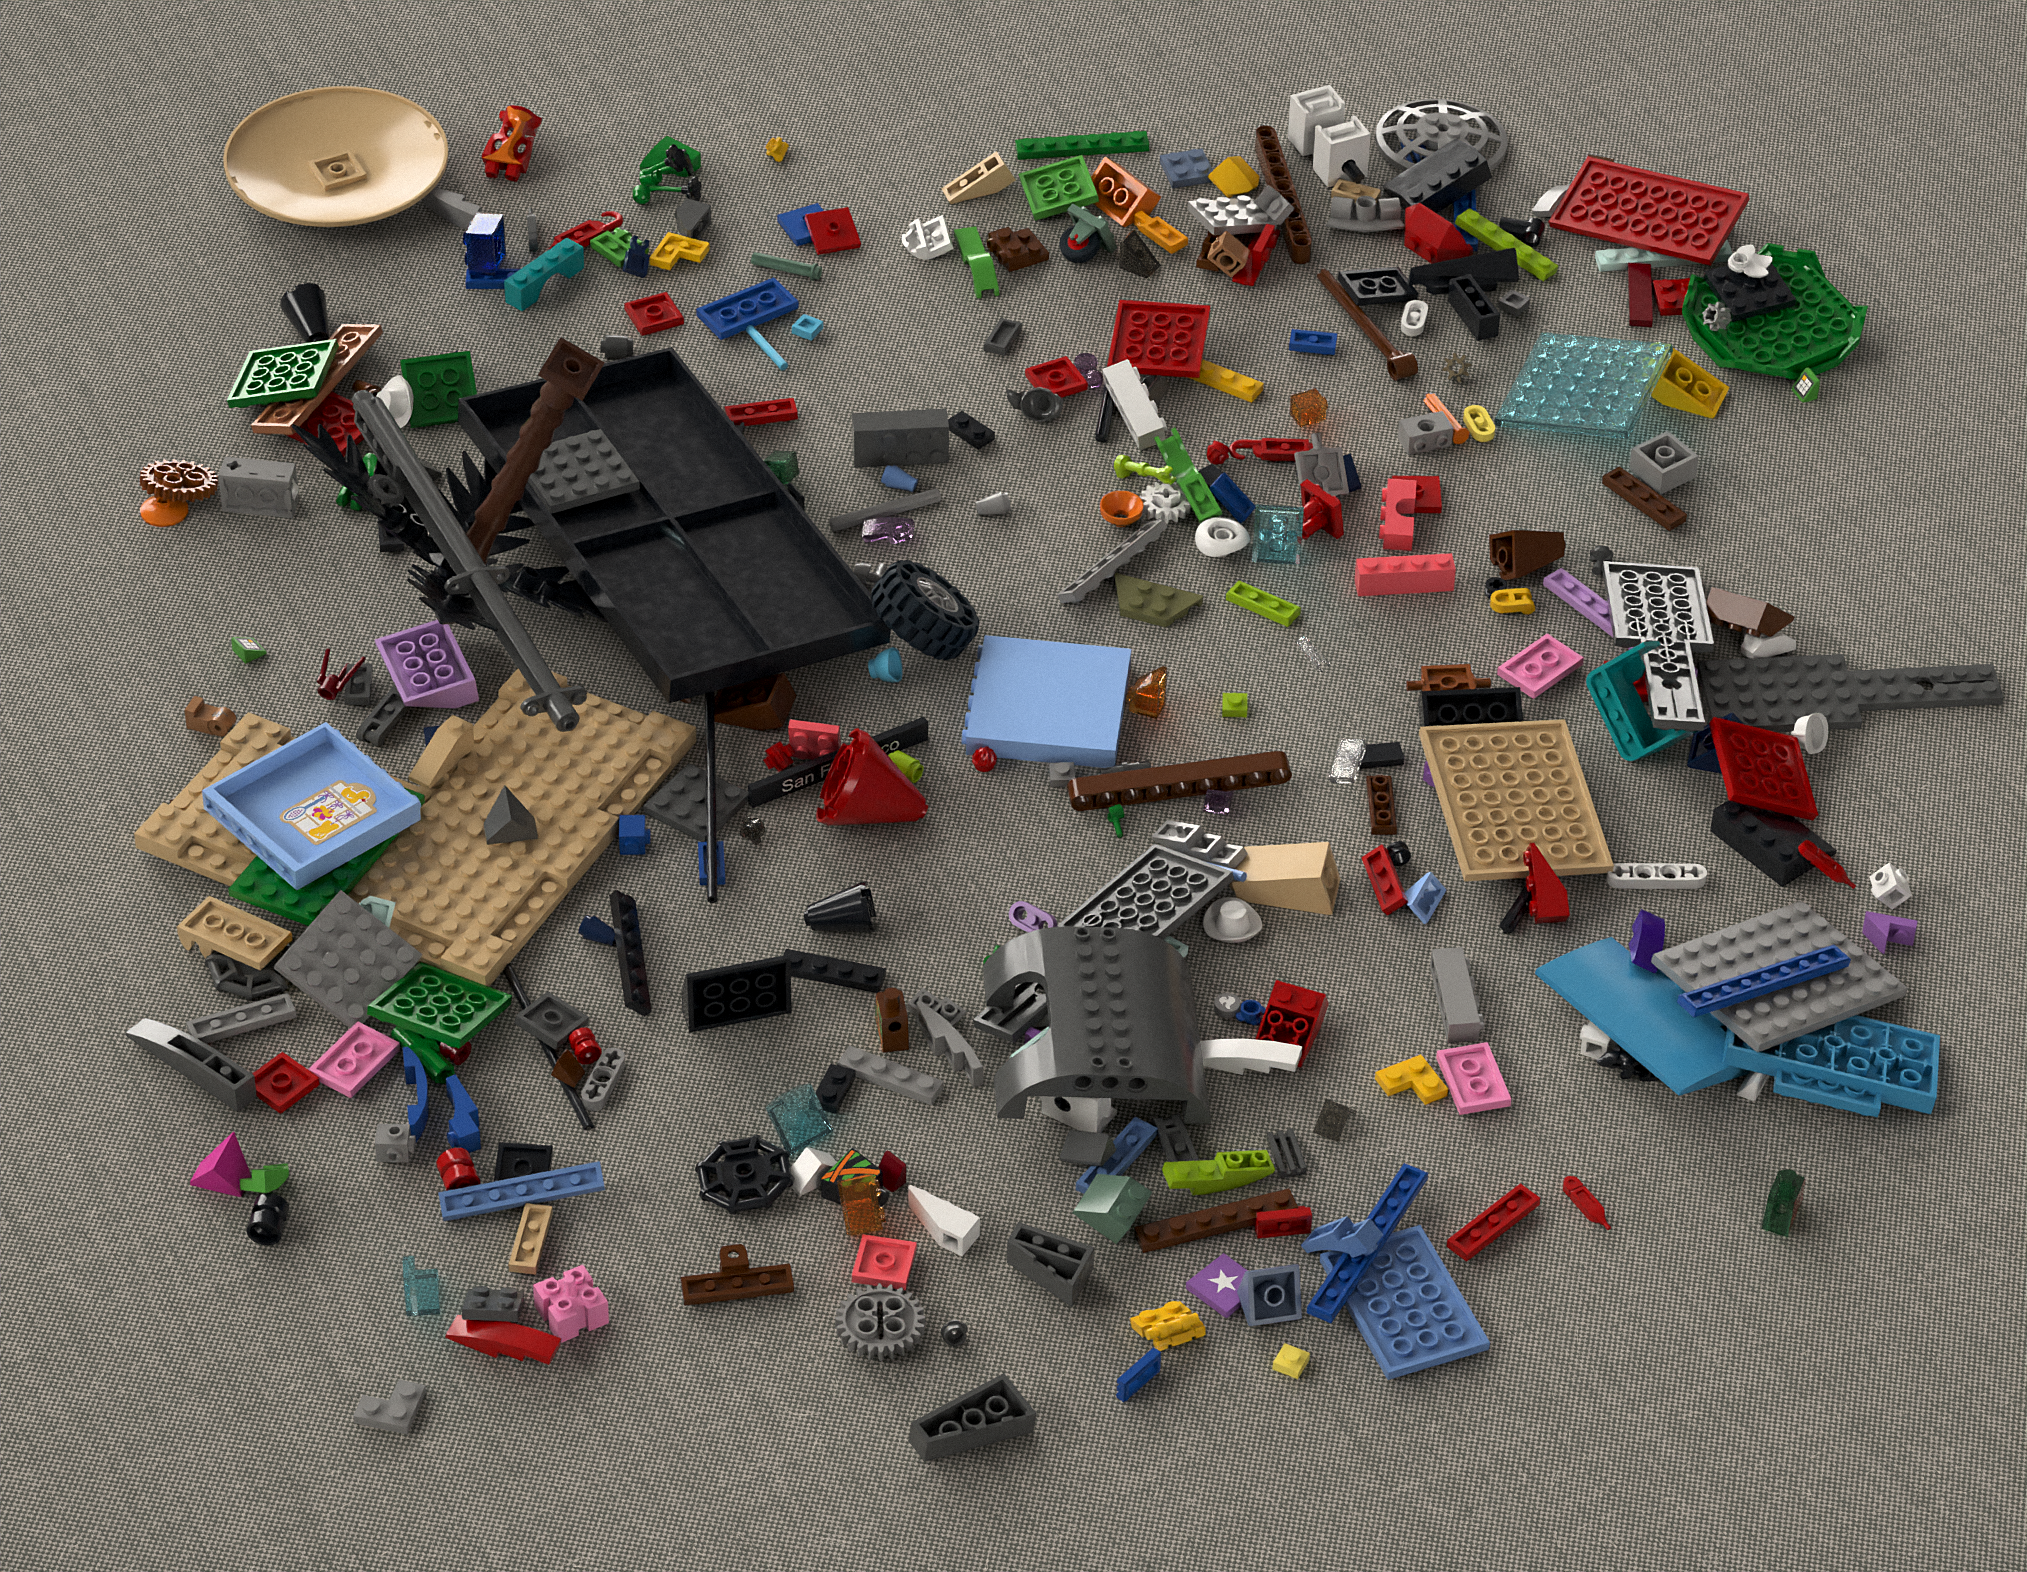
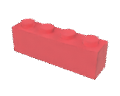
(1405, 574)

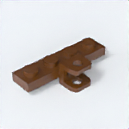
(736, 1280)

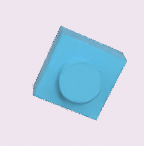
(807, 327)

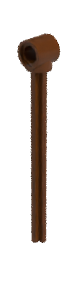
(1398, 363)

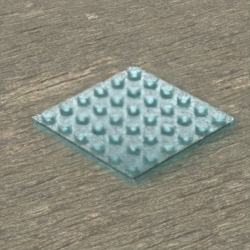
(1584, 385)

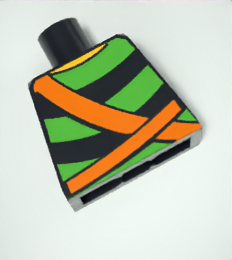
(851, 1165)

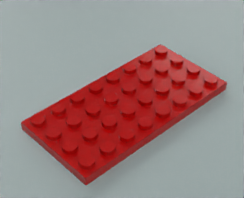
(1649, 210)

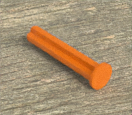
(1460, 434)

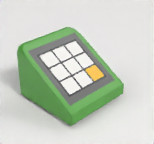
(1806, 386)
(247, 648)

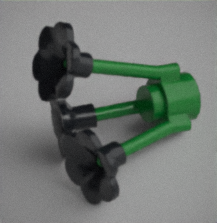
(678, 160)

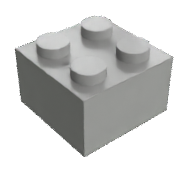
(1663, 462)

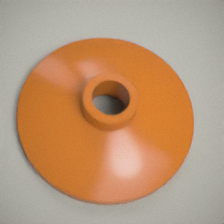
(163, 513)

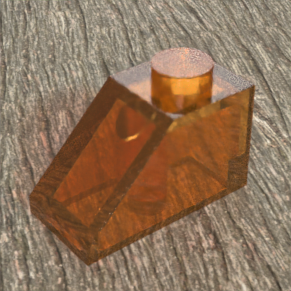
(1149, 693)

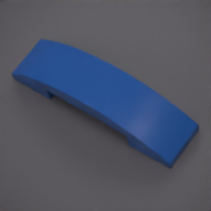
(416, 1075)

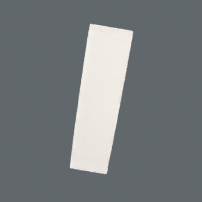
(1253, 1054)

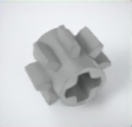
(1717, 316)

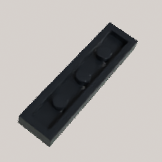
(836, 971)

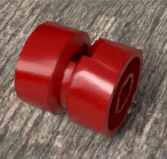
(457, 1169)

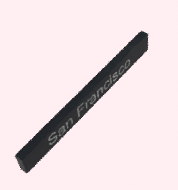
(817, 769)

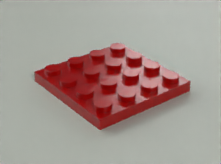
(1160, 337)
(1763, 768)

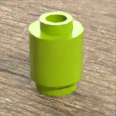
(908, 765)

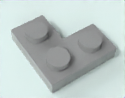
(391, 1414)

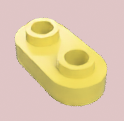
(1479, 423)

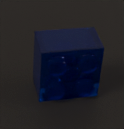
(485, 244)

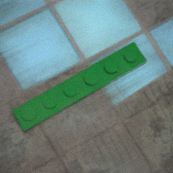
(1081, 145)

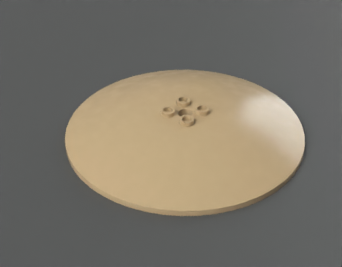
(377, 141)

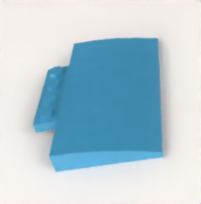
(1642, 1015)
(1849, 1065)

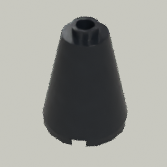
(307, 311)
(843, 911)

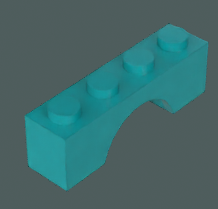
(524, 286)

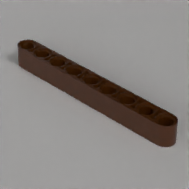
(1278, 176)
(1179, 780)

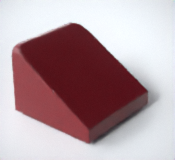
(893, 1171)

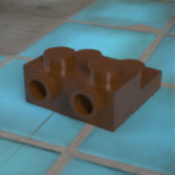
(1016, 248)

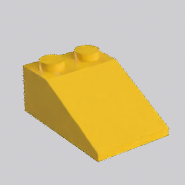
(1689, 387)

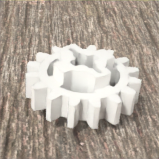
(1165, 502)

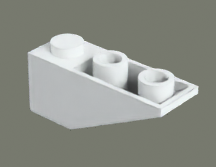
(945, 1222)

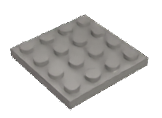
(347, 959)

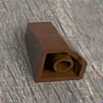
(1524, 551)

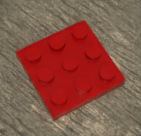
(337, 418)

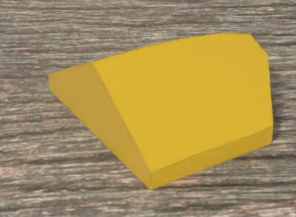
(1234, 176)

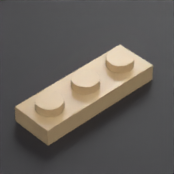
(530, 1238)

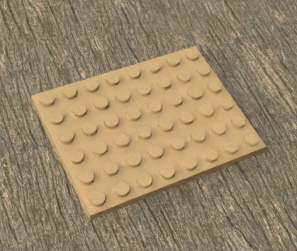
(1514, 789)

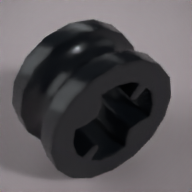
(1494, 582)
(1402, 848)

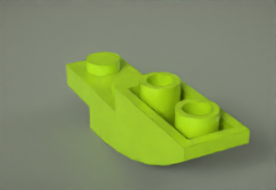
(1223, 1173)

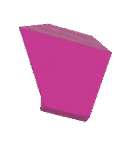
(223, 1169)

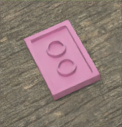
(1540, 666)
(354, 1059)
(1473, 1078)

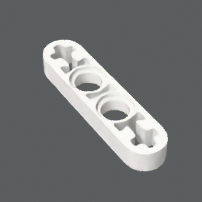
(1656, 873)

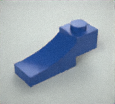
(465, 1124)

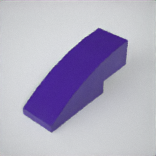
(1646, 939)

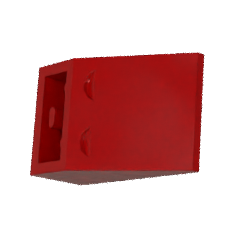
(1293, 1016)

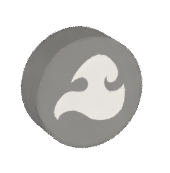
(1226, 1005)

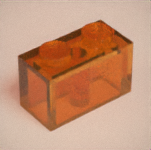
(861, 1205)

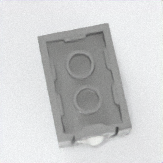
(258, 487)

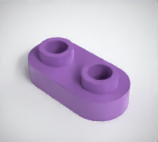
(1035, 917)

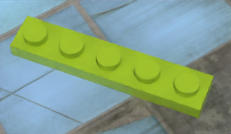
(1499, 240)

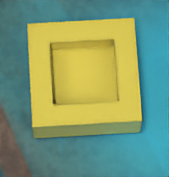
(1291, 1361)

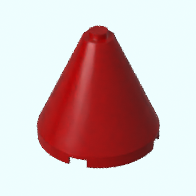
(867, 787)

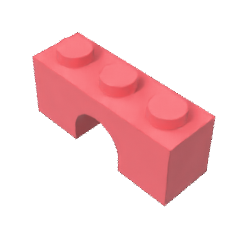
(1399, 500)

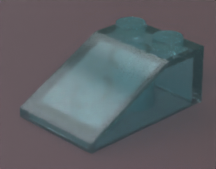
(1277, 534)

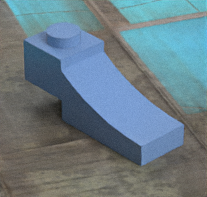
(1344, 1237)

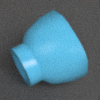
(886, 666)

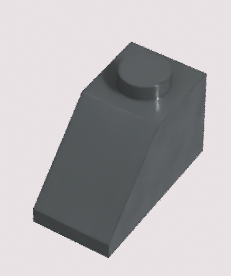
(693, 218)

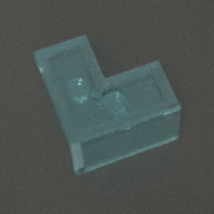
(420, 1289)

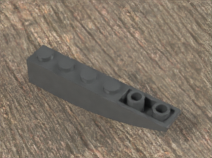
(196, 1062)

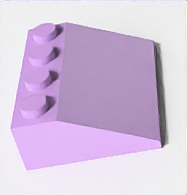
(428, 667)

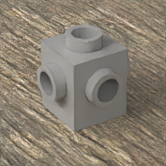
(394, 1143)

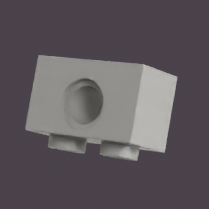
(1425, 433)

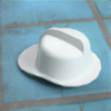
(1811, 732)

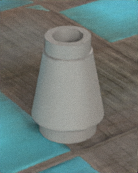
(994, 504)

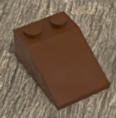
(756, 704)

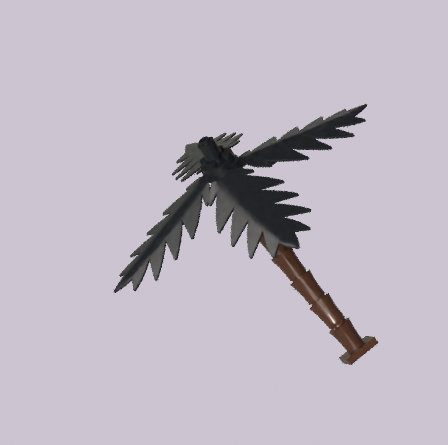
(488, 506)

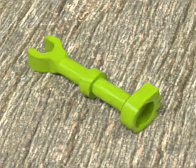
(1124, 467)

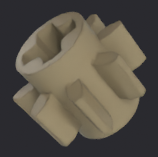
(1462, 371)

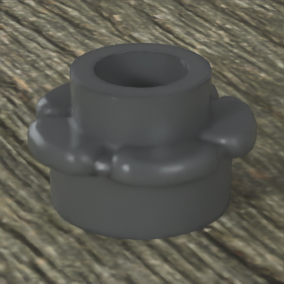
(954, 1338)

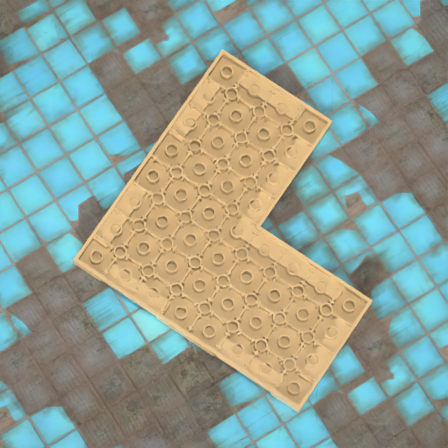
(453, 893)

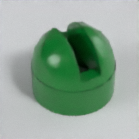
(641, 194)

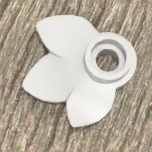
(1749, 262)

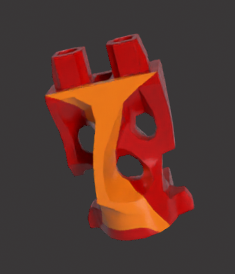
(521, 123)

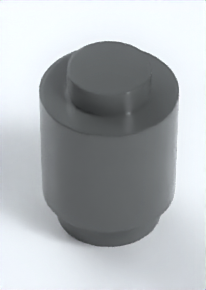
(617, 346)

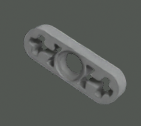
(603, 1088)

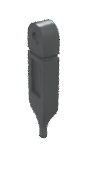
(532, 232)

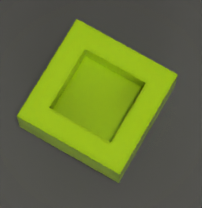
(1234, 705)

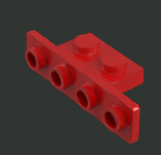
(1259, 254)

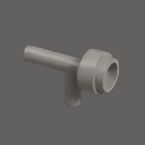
(863, 572)

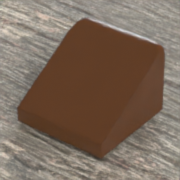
(568, 1069)

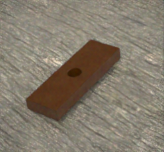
(1381, 805)

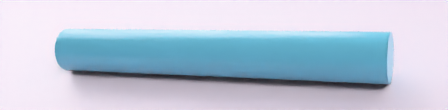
(766, 347)

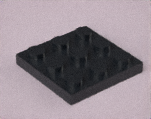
(1747, 294)

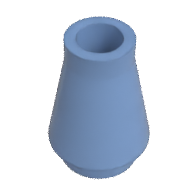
(898, 479)

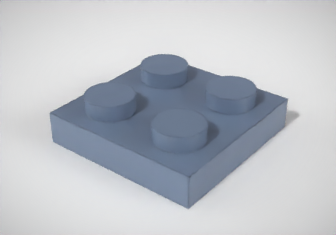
(1186, 168)

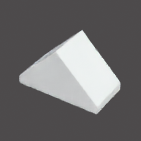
(810, 1169)

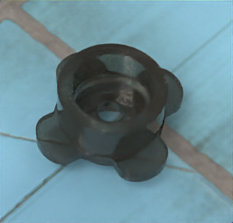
(752, 829)

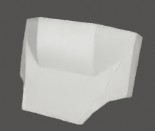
(1766, 646)

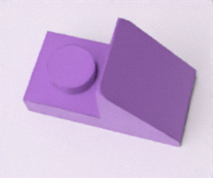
(1883, 928)

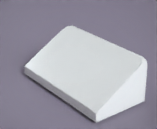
(1752, 1085)

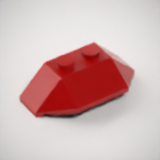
(1433, 236)

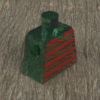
(1786, 1190)

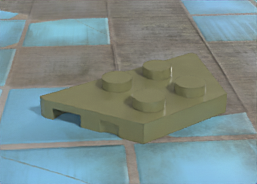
(1152, 601)

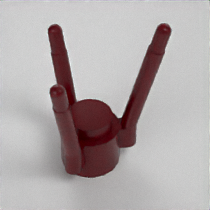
(332, 684)

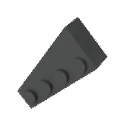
(973, 1420)

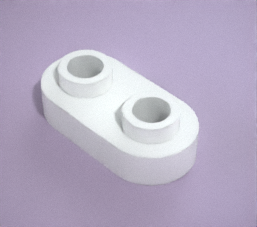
(1414, 318)

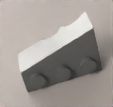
(1051, 1260)

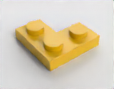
(675, 247)
(1413, 1074)

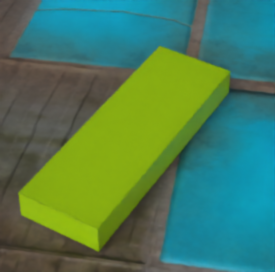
(1263, 603)

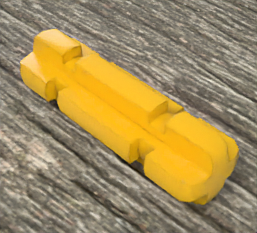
(1179, 1337)

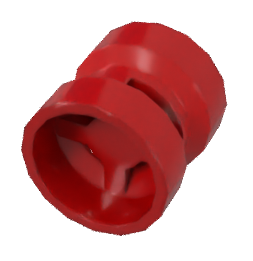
(584, 1046)

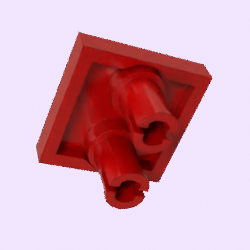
(1320, 511)

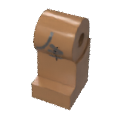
(208, 718)

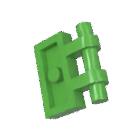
(614, 245)

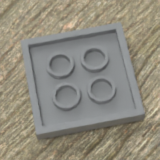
(1231, 215)

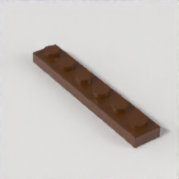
(1210, 1221)

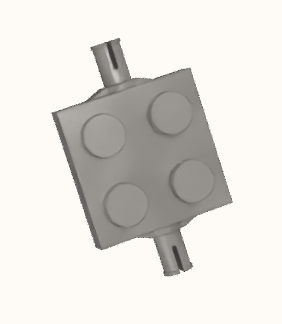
(1323, 467)

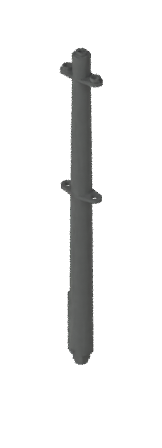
(472, 574)

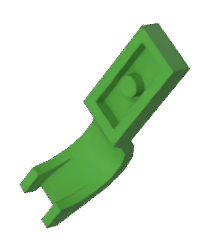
(980, 262)
(1188, 477)

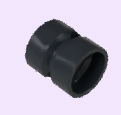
(267, 1219)

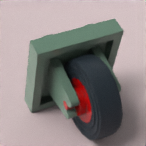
(1086, 236)

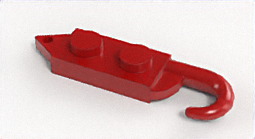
(590, 229)
(1271, 448)

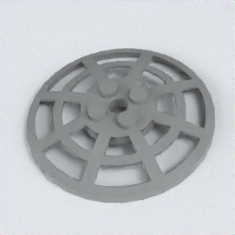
(1430, 126)

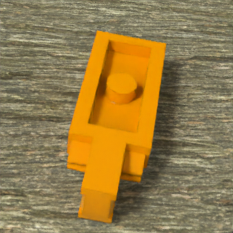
(1160, 232)

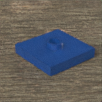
(795, 225)

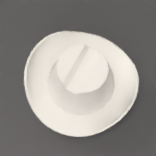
(398, 399)
(1220, 537)
(1231, 920)

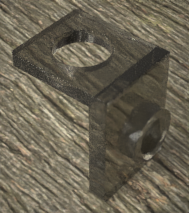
(1332, 1120)

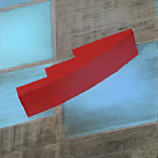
(504, 1338)

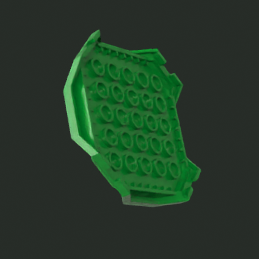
(1784, 342)

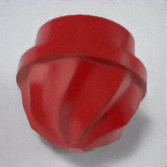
(1217, 453)
(984, 759)

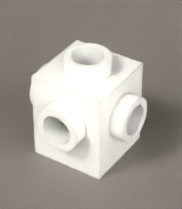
(1890, 885)

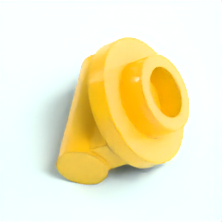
(777, 148)

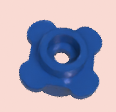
(1250, 1012)

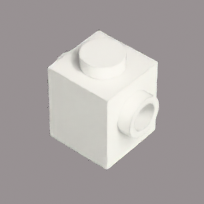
(1595, 1041)

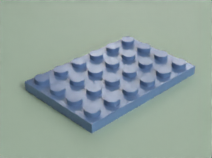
(1411, 1307)

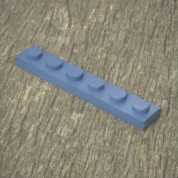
(521, 1190)

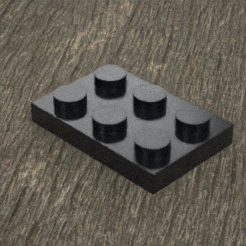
(1377, 286)

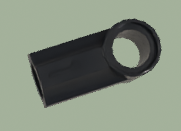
(1527, 231)

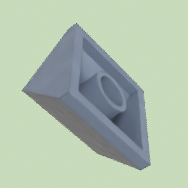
(1271, 1295)

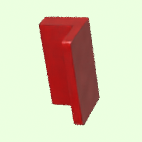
(1283, 1222)

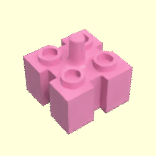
(571, 1303)

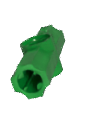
(427, 1051)

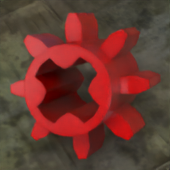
(779, 756)

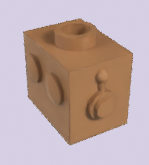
(1228, 254)

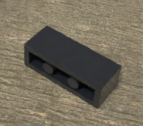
(1474, 307)

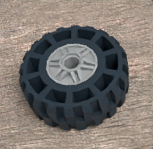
(925, 610)

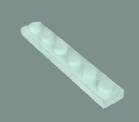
(1619, 258)

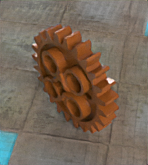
(178, 480)

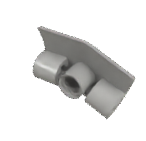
(1365, 214)

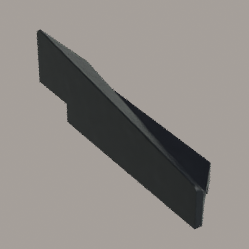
(1485, 269)

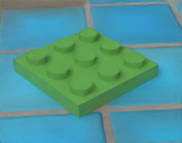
(1057, 187)

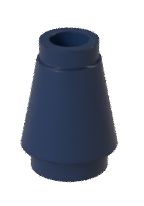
(597, 930)

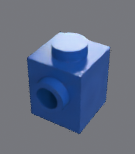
(633, 835)

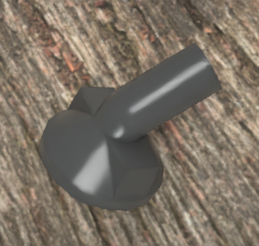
(1598, 555)

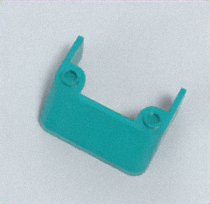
(1623, 709)

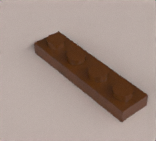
(1644, 498)

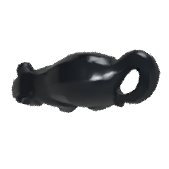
(1628, 1064)

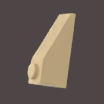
(981, 180)
(444, 750)

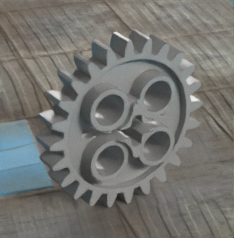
(858, 1322)

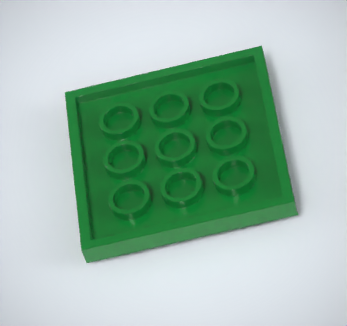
(282, 373)
(439, 1005)

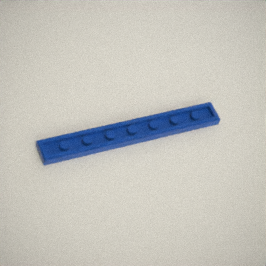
(1763, 980)
(1349, 1270)

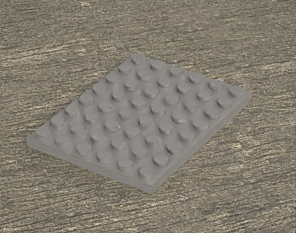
(1793, 1009)

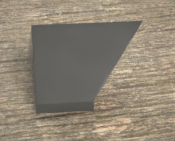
(509, 820)

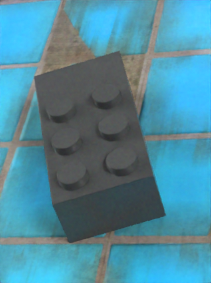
(900, 437)

